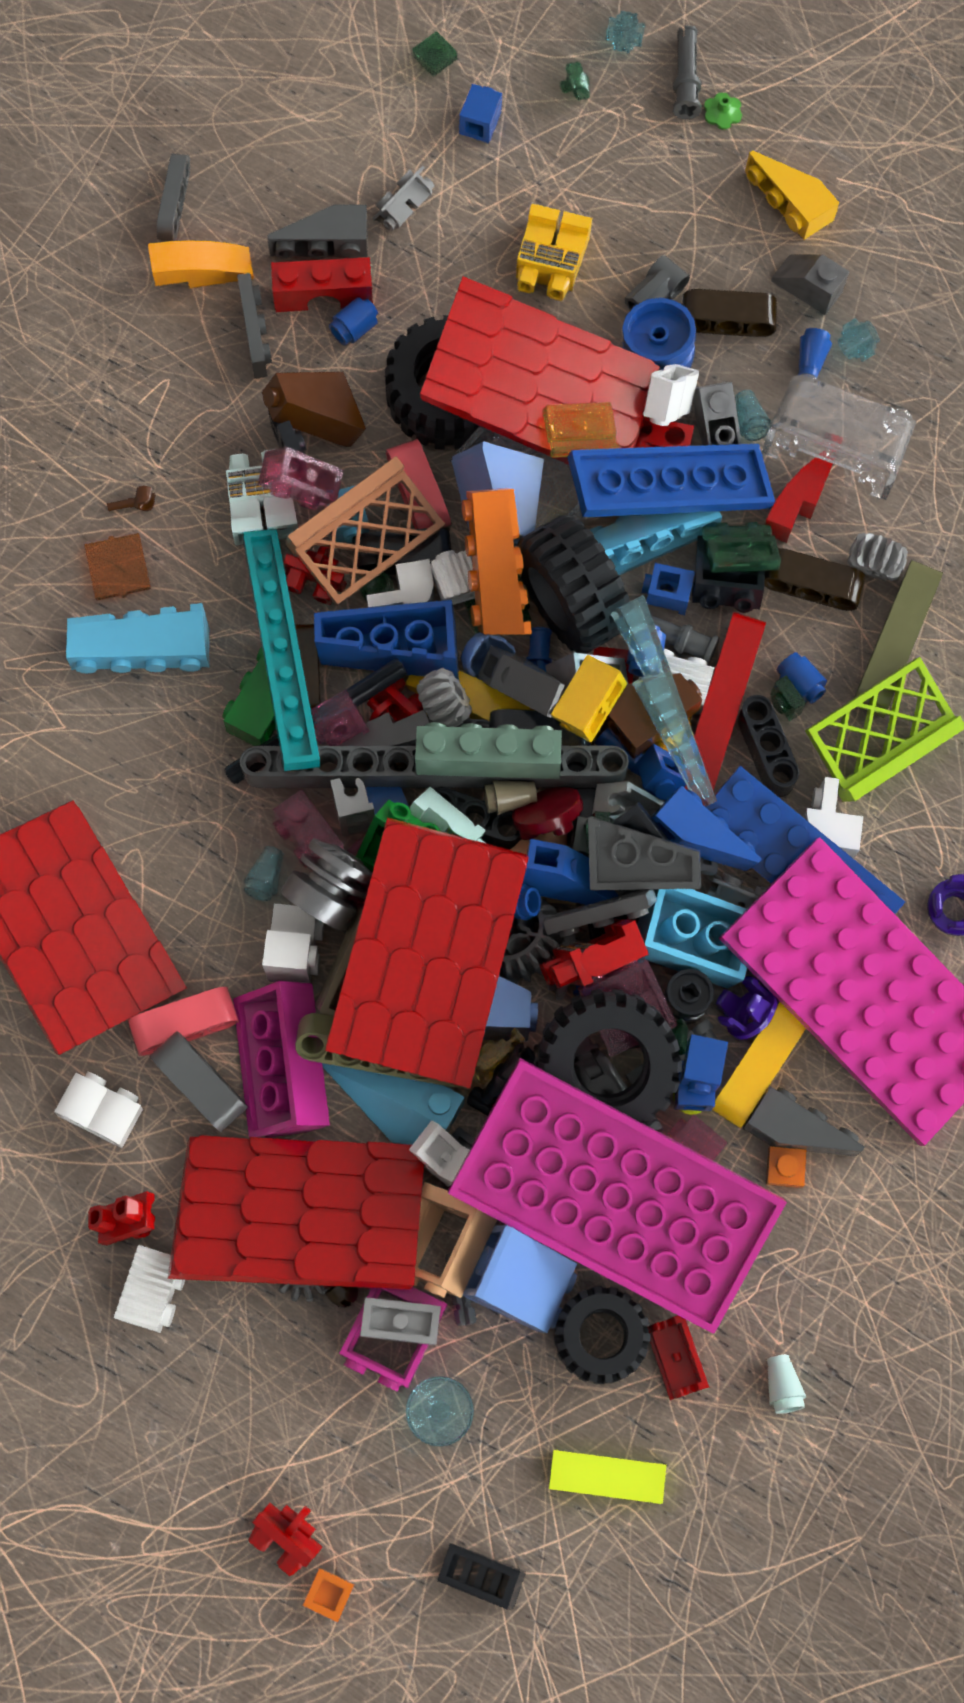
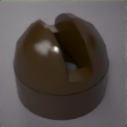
(342, 1295)

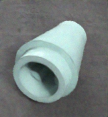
(784, 1386)

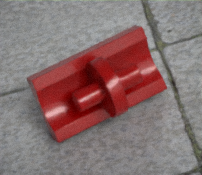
(298, 574)
(394, 702)
(123, 1218)
(289, 1532)

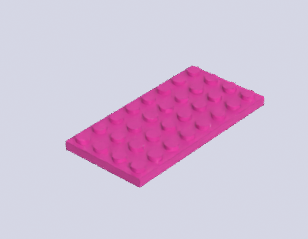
(859, 987)
(616, 1196)

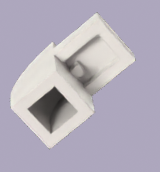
(414, 586)
(840, 828)
(439, 1152)

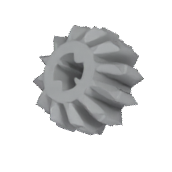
(877, 556)
(444, 698)

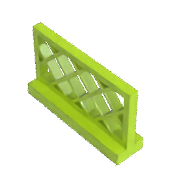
(902, 754)

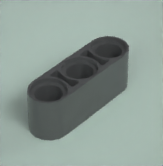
(198, 1081)

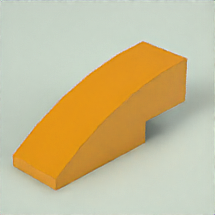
(198, 262)

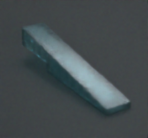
(661, 695)

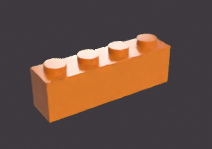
(495, 562)

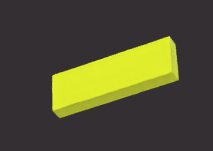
(607, 1476)

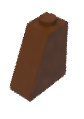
(315, 405)
(632, 723)

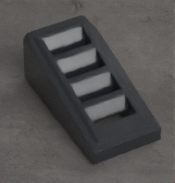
(513, 1587)

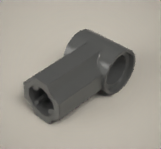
(663, 280)

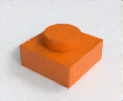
(786, 1167)
(328, 1594)

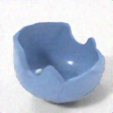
(477, 649)

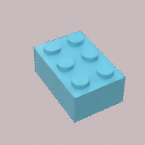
(685, 934)

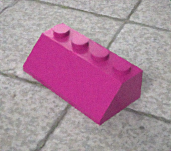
(279, 1086)

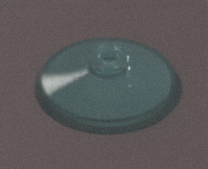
(439, 1411)

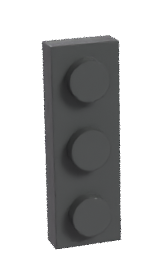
(255, 325)
(601, 912)

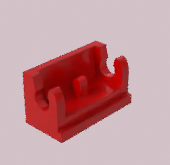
(677, 1357)

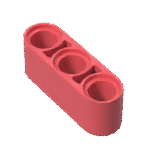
(419, 471)
(190, 1016)

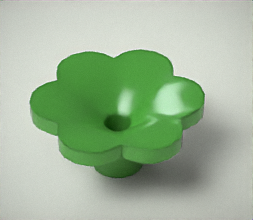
(722, 111)

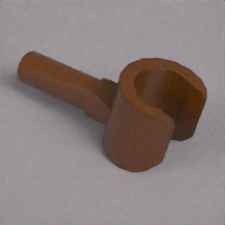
(143, 500)

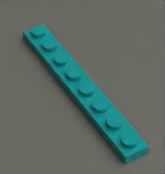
(281, 651)

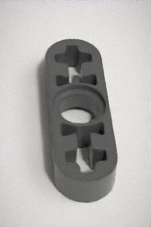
(173, 197)

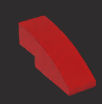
(798, 498)

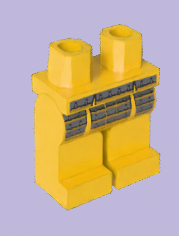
(549, 263)

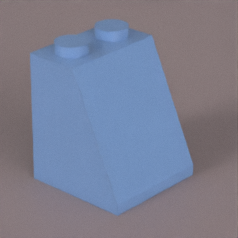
(496, 467)
(511, 1010)
(521, 1279)

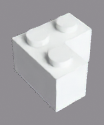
(291, 945)

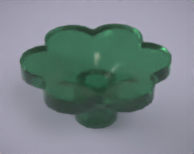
(576, 81)

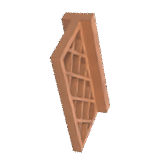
(346, 508)

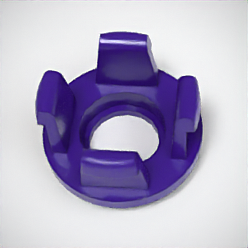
(948, 888)
(757, 1003)

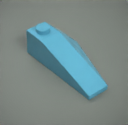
(398, 1104)

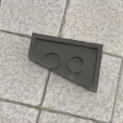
(638, 861)

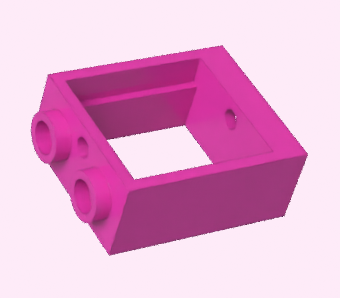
(360, 1362)

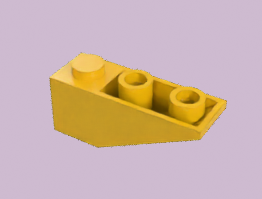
(796, 195)

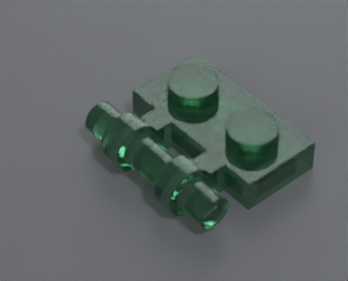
(741, 547)

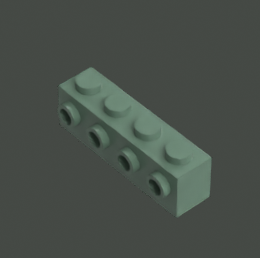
(488, 751)

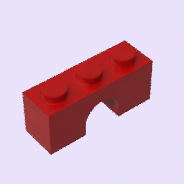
(301, 281)

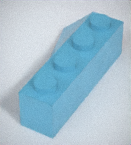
(643, 538)
(139, 641)

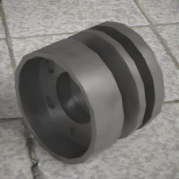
(328, 885)

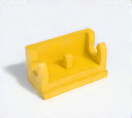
(589, 698)

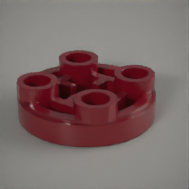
(551, 813)

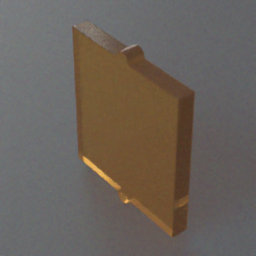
(117, 566)

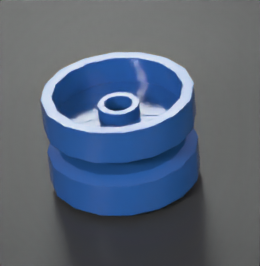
(660, 332)

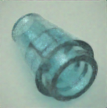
(751, 416)
(264, 875)

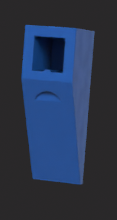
(693, 825)
(561, 874)

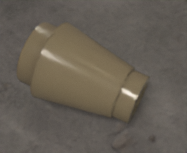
(508, 795)

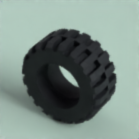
(404, 368)
(572, 583)
(631, 1015)

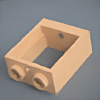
(467, 1249)

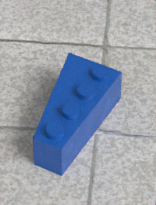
(370, 637)

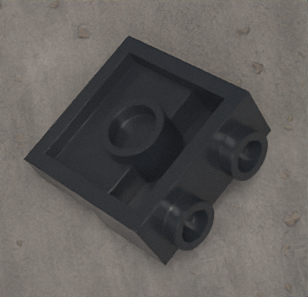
(733, 589)

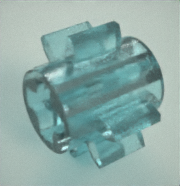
(625, 31)
(858, 339)

